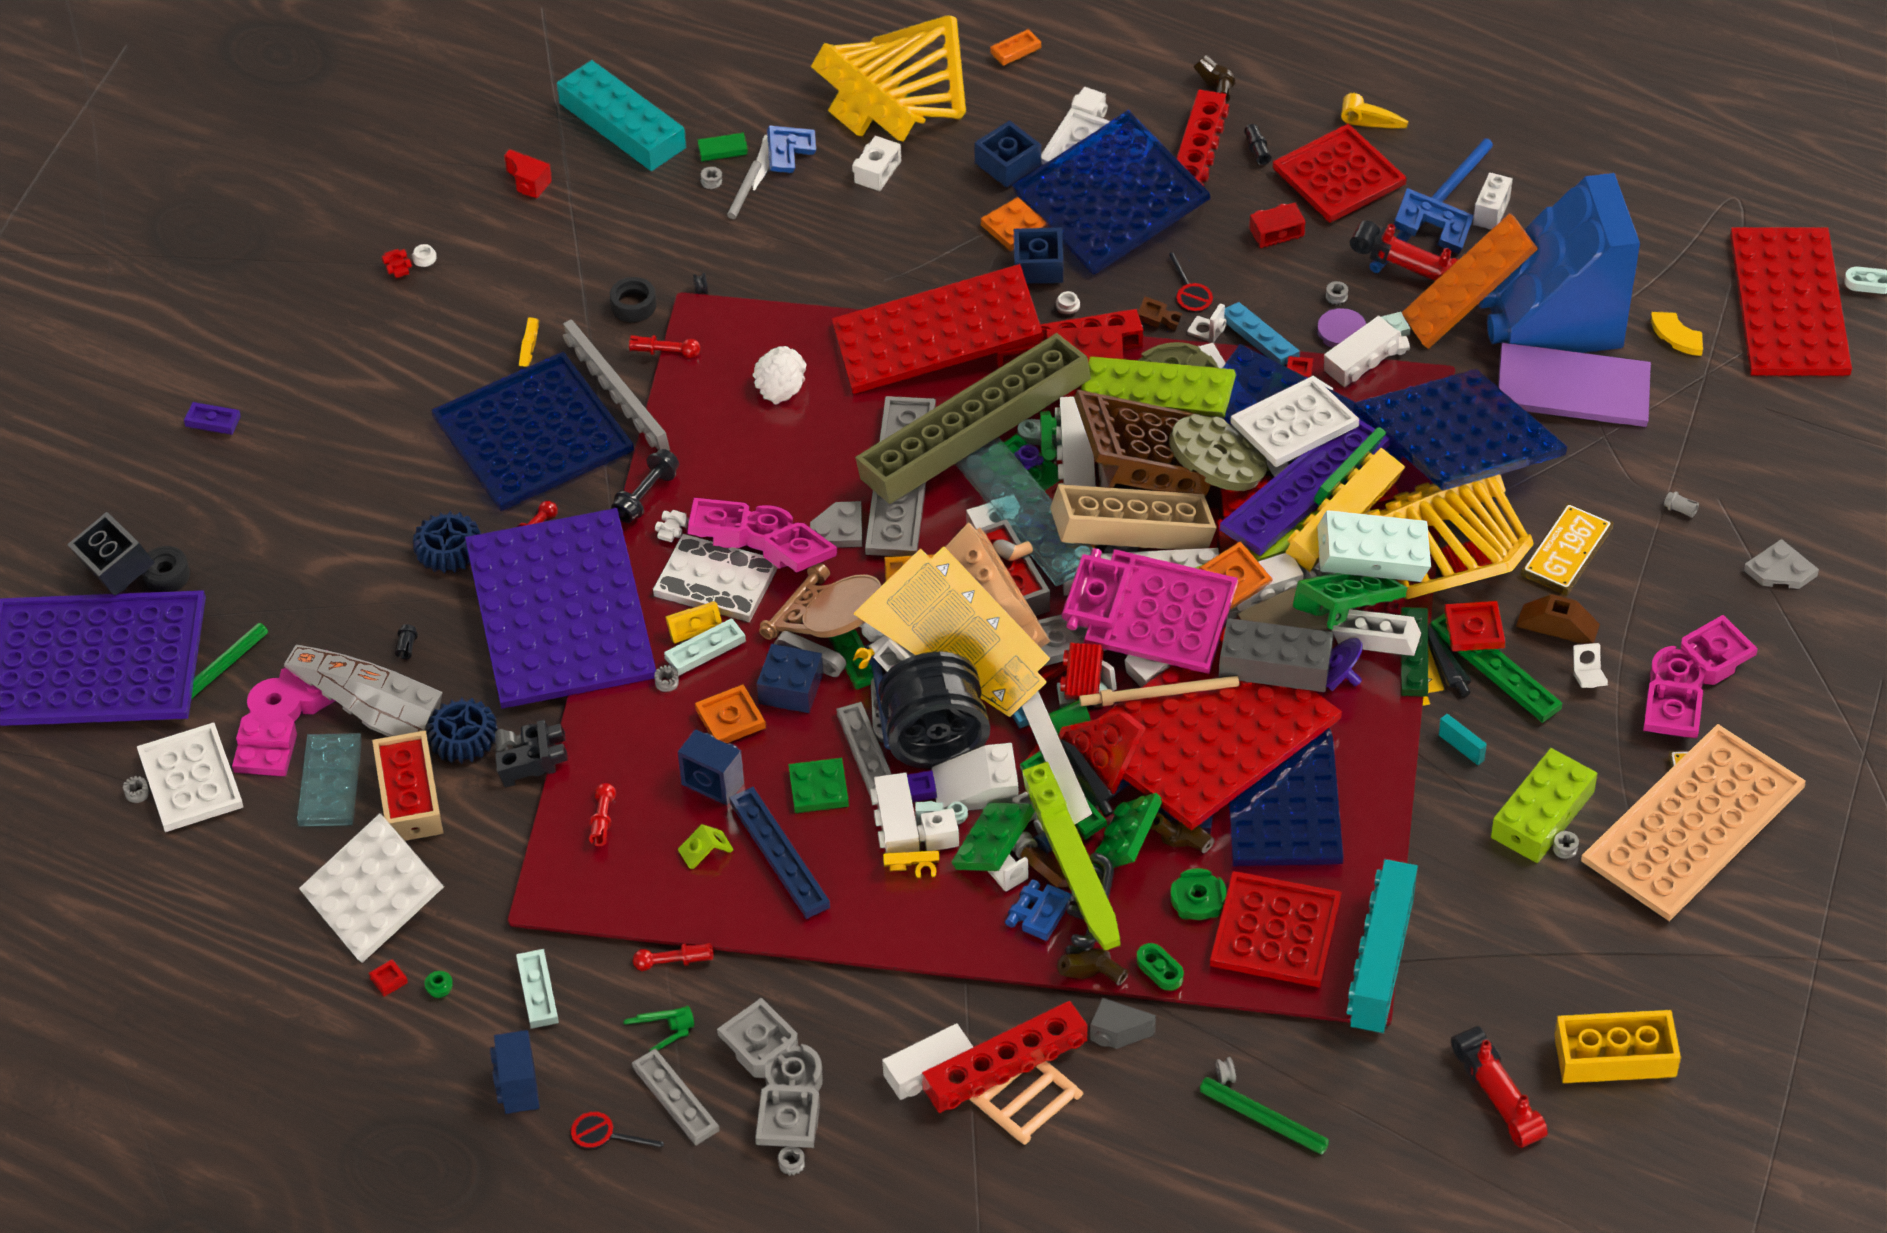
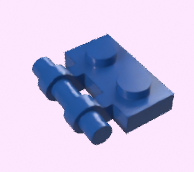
(1046, 912)

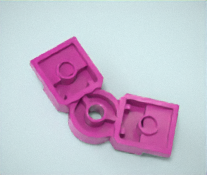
(764, 529)
(1679, 674)
(269, 729)

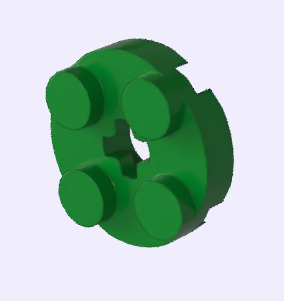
(1193, 907)

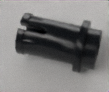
(406, 635)

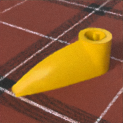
(1363, 114)

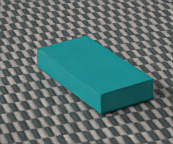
(1462, 739)

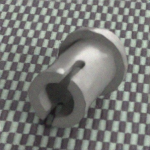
(1681, 504)

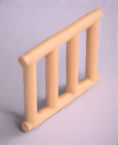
(1002, 1117)

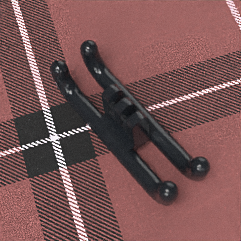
(1106, 877)

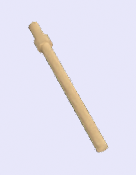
(1107, 697)

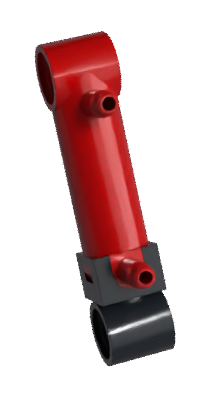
(1387, 247)
(1484, 1066)

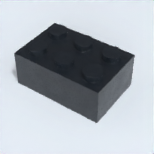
(111, 553)

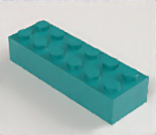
(621, 115)
(1382, 945)

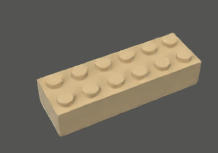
(1132, 517)

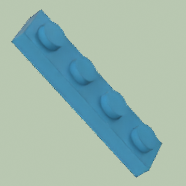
(1259, 334)

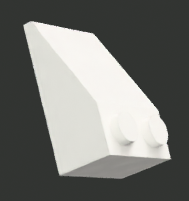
(978, 777)

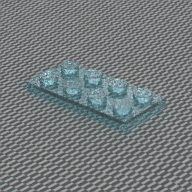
(329, 779)

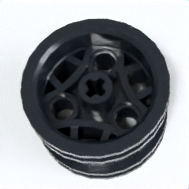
(933, 709)

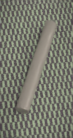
(744, 189)

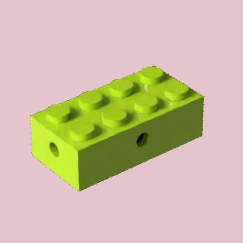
(1544, 805)

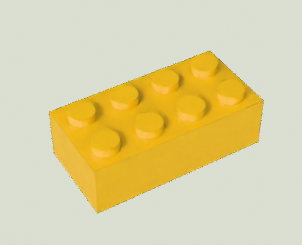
(1617, 1046)

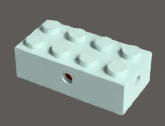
(1373, 546)

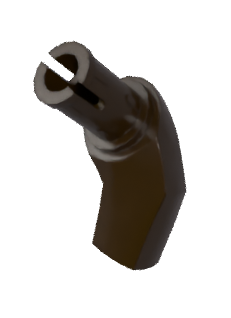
(1215, 75)
(1178, 835)
(1089, 964)

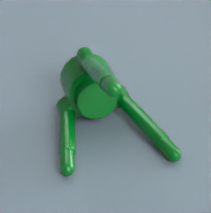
(678, 1019)

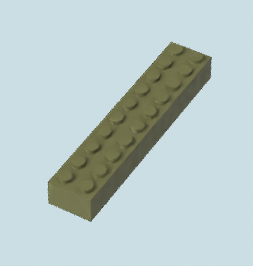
(973, 418)

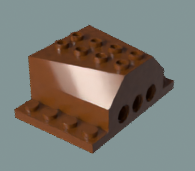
(1134, 446)

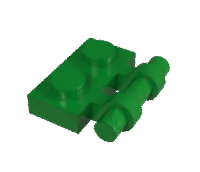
(1047, 428)

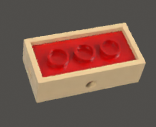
(408, 785)

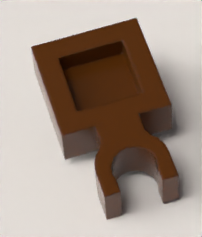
(1155, 312)

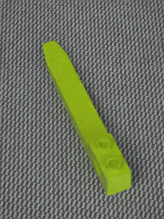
(1071, 854)

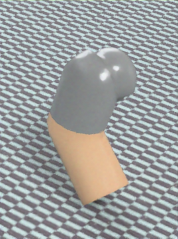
(1011, 551)

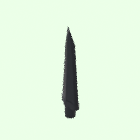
(1452, 671)
(1091, 784)

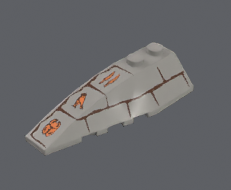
(371, 692)

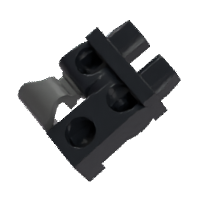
(531, 751)

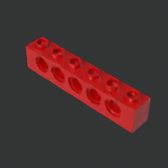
(1202, 133)
(1130, 326)
(1012, 1044)

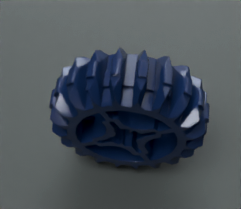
(442, 541)
(464, 736)

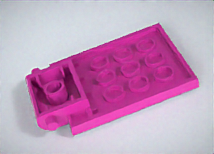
(1150, 608)

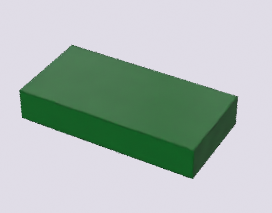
(722, 147)

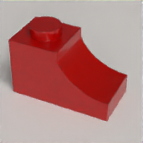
(530, 173)

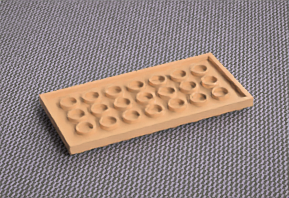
(1693, 822)

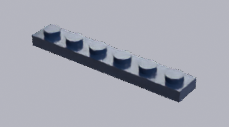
(779, 852)

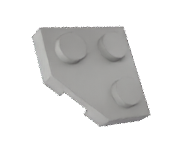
(840, 524)
(1781, 566)

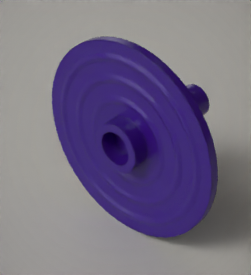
(1342, 660)

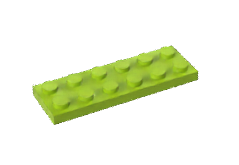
(1163, 384)

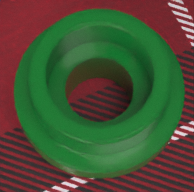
(438, 990)

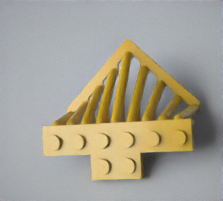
(871, 93)
(1494, 540)

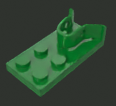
(1342, 592)

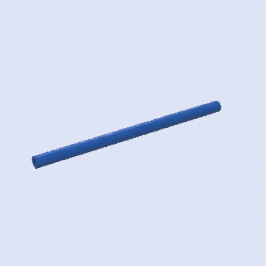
(1448, 186)

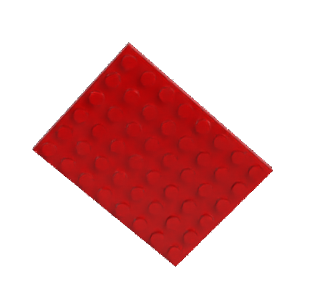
(1217, 742)

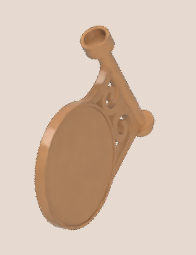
(826, 608)

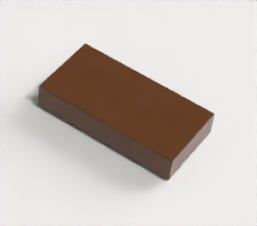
(1045, 865)

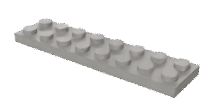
(896, 526)

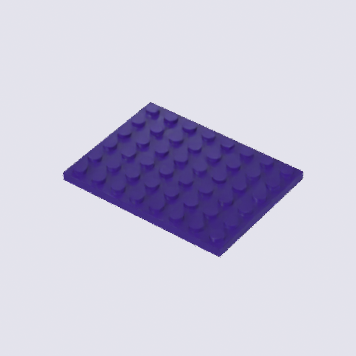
(560, 608)
(98, 657)

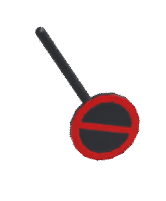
(1192, 296)
(596, 1129)

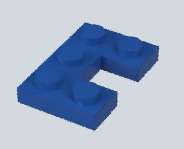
(1421, 207)

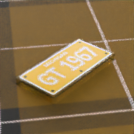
(1567, 549)

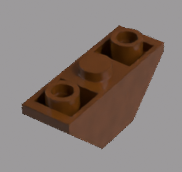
(1559, 618)

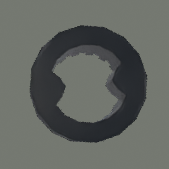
(700, 284)

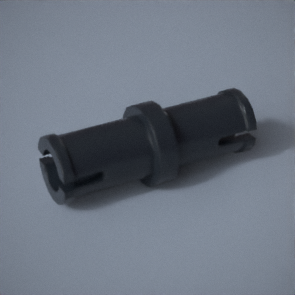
(1257, 144)

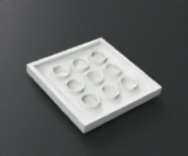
(371, 888)

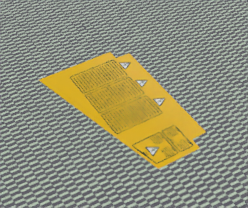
(944, 609)

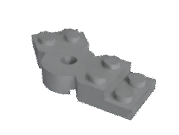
(771, 1051)

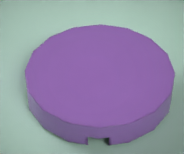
(1338, 325)

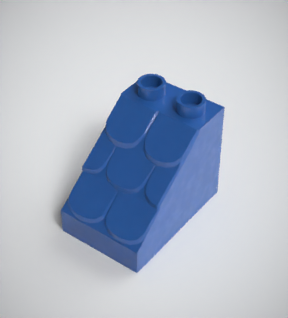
(1578, 281)

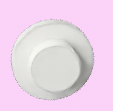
(424, 255)
(1067, 303)

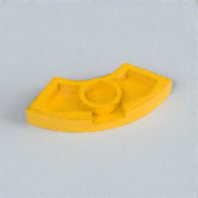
(1673, 331)
(529, 342)

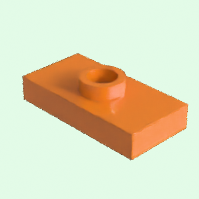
(1015, 47)

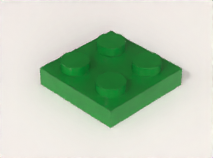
(818, 785)

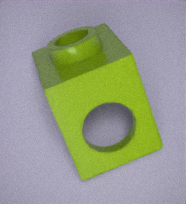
(701, 844)

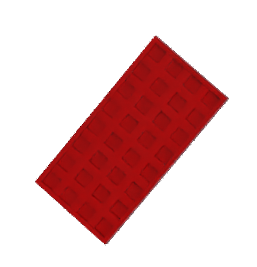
(1790, 301)
(937, 328)

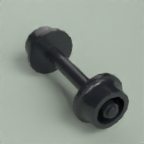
(663, 466)

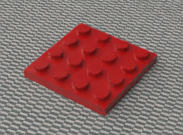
(1339, 173)
(1276, 929)

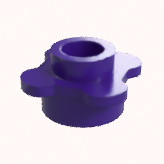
(1029, 456)

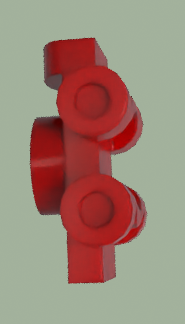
(396, 263)

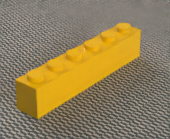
(1357, 496)

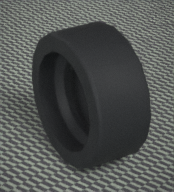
(631, 286)

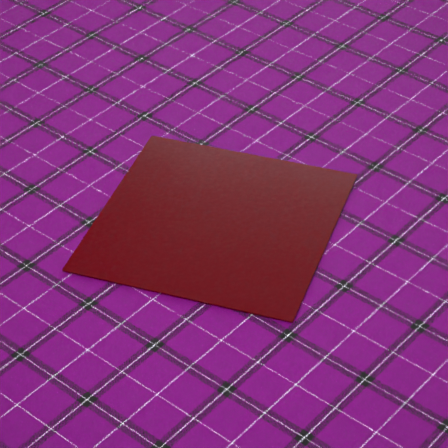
(943, 925)

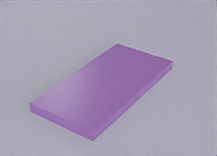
(1576, 384)

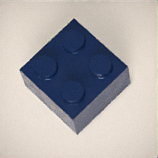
(1007, 153)
(1039, 254)
(790, 678)
(711, 766)
(514, 1072)

